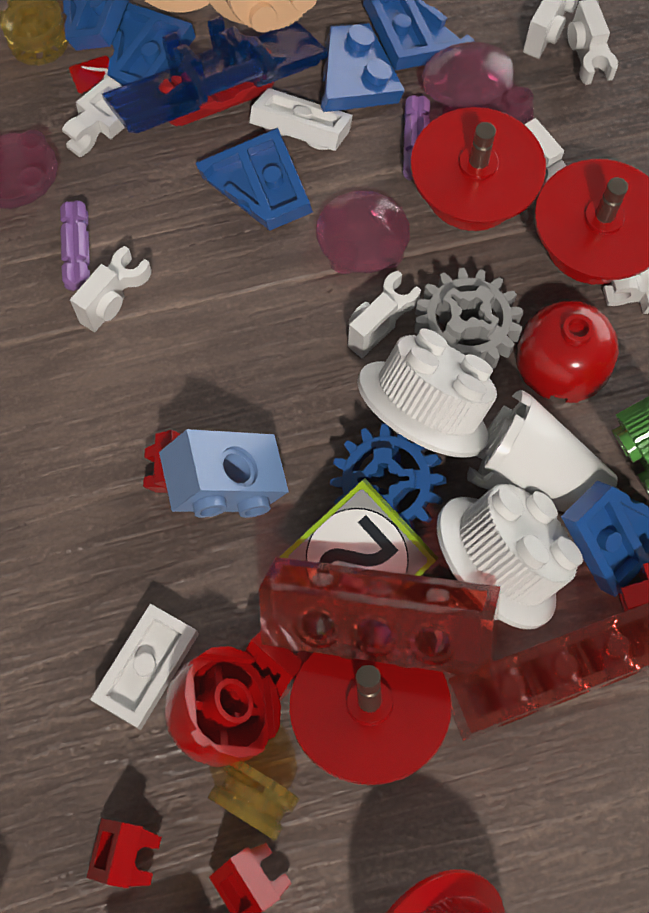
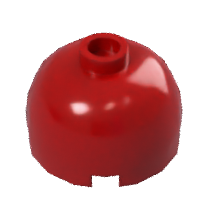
(567, 351)
(222, 708)

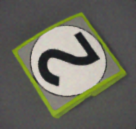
(364, 534)

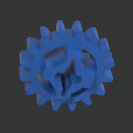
(387, 456)

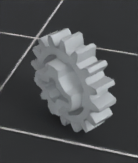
(467, 315)

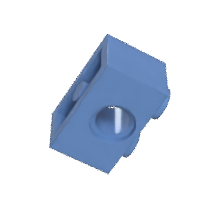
(223, 473)

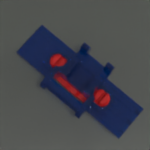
(215, 79)

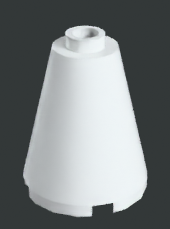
(538, 454)

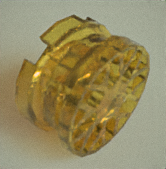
(34, 28)
(257, 808)

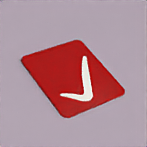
(89, 73)

